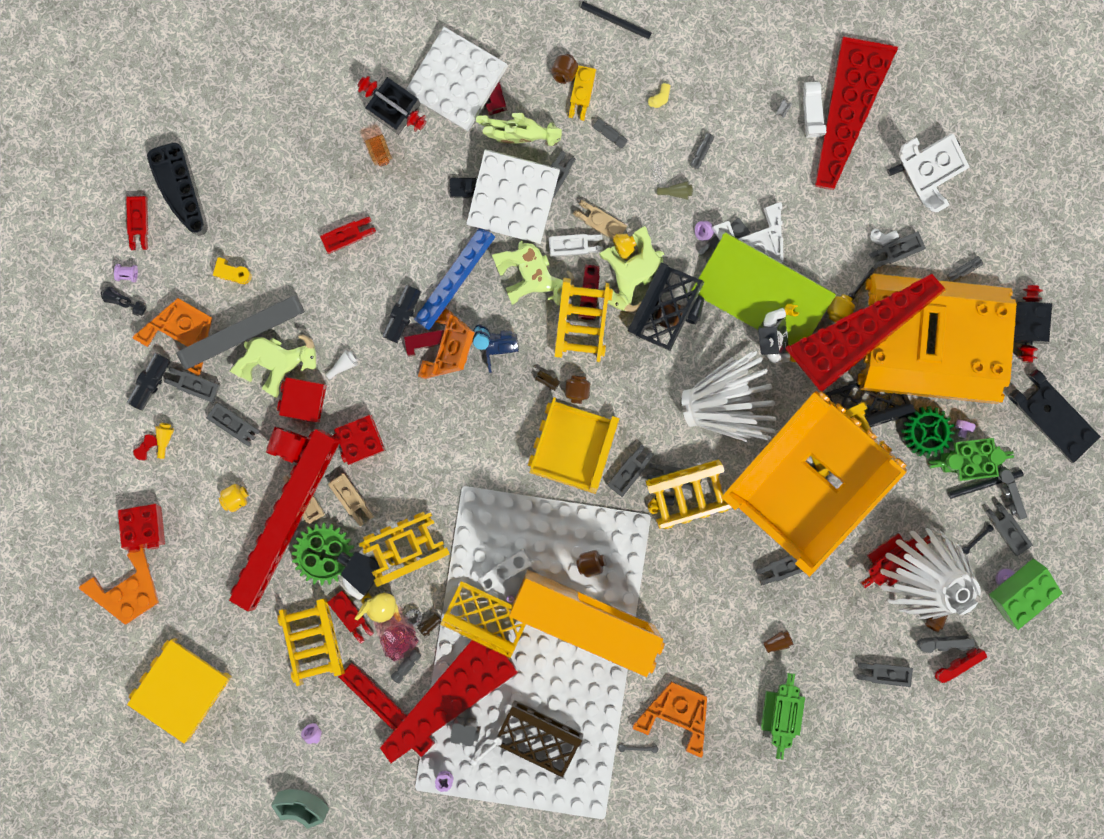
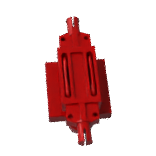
(879, 560)

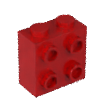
(302, 399)
(359, 440)
(141, 528)

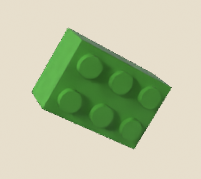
(1025, 594)

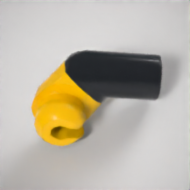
(653, 504)

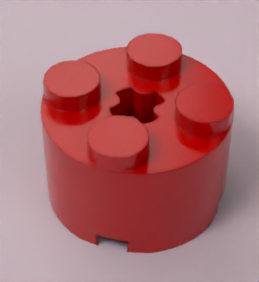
(286, 444)

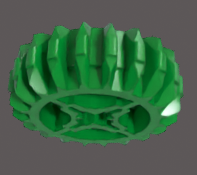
(940, 440)

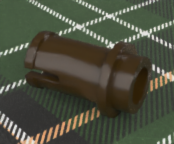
(547, 380)
(429, 625)

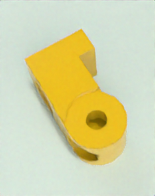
(238, 275)

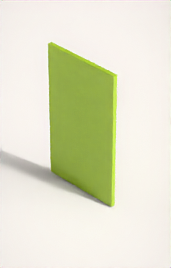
(754, 284)

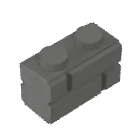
(465, 731)

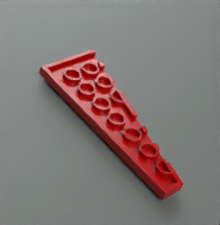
(855, 87)
(842, 345)
(463, 684)

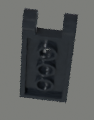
(1062, 424)

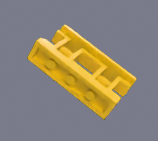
(410, 562)

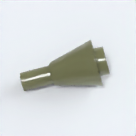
(681, 190)

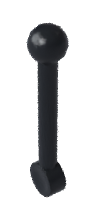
(852, 295)
(966, 550)

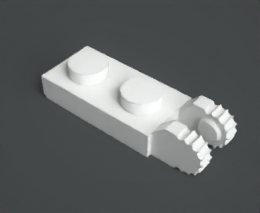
(573, 245)

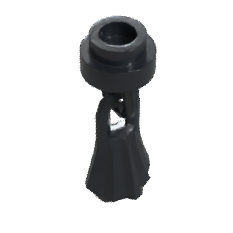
(110, 295)

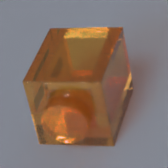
(379, 150)

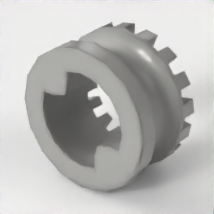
(783, 107)
(407, 616)

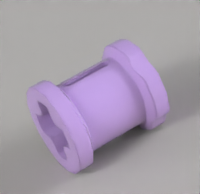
(125, 273)
(446, 786)

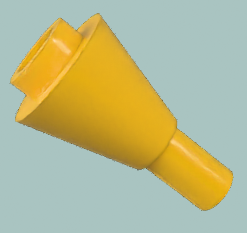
(163, 435)

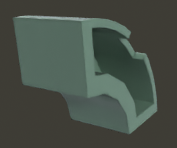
(300, 806)

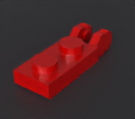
(137, 220)
(346, 235)
(347, 612)
(959, 665)

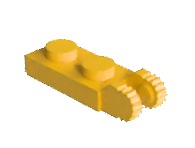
(582, 90)

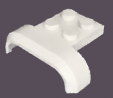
(932, 167)

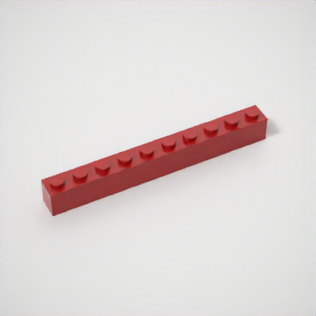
(284, 520)

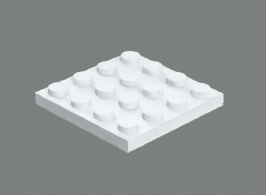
(456, 78)
(512, 196)

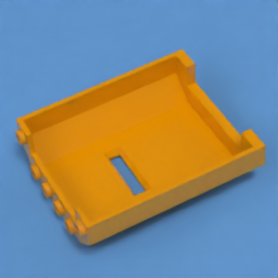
(970, 346)
(796, 501)

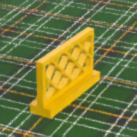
(477, 633)

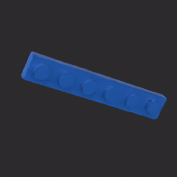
(454, 278)

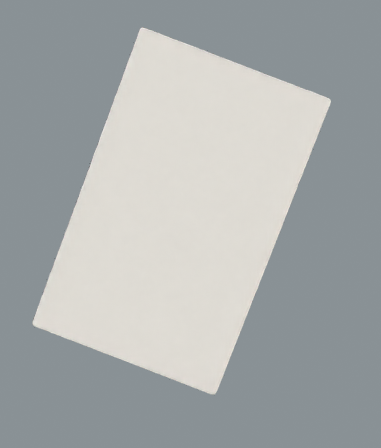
(551, 673)

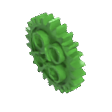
(327, 536)

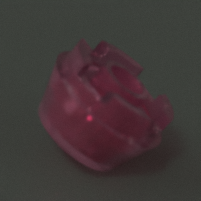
(397, 641)

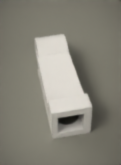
(813, 110)
(506, 570)

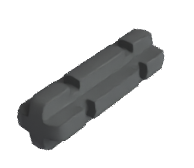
(610, 133)
(702, 151)
(965, 269)
(406, 666)

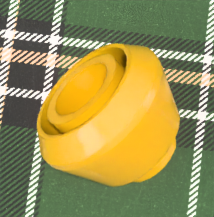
(624, 245)

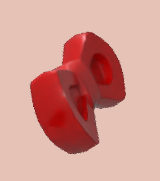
(141, 452)

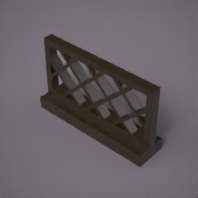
(549, 726)

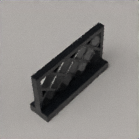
(650, 304)
(878, 417)

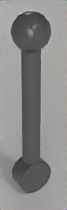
(622, 748)

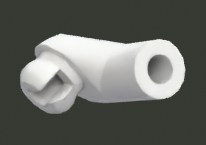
(882, 239)

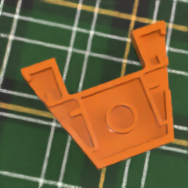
(181, 323)
(453, 347)
(129, 597)
(679, 707)

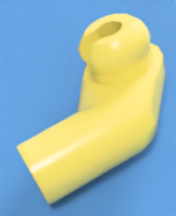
(660, 99)

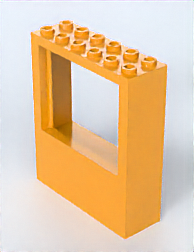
(587, 623)

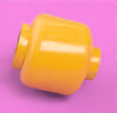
(840, 307)
(233, 497)

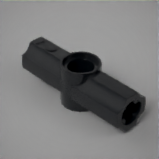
(401, 314)
(148, 381)

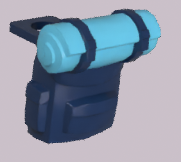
(494, 343)

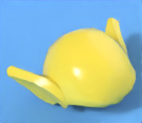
(380, 608)

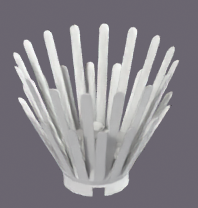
(711, 400)
(948, 586)

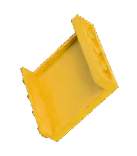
(573, 446)
(178, 691)

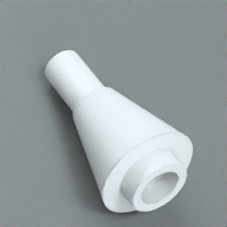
(345, 362)

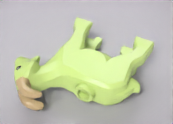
(633, 272)
(275, 358)

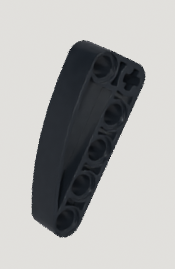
(172, 185)

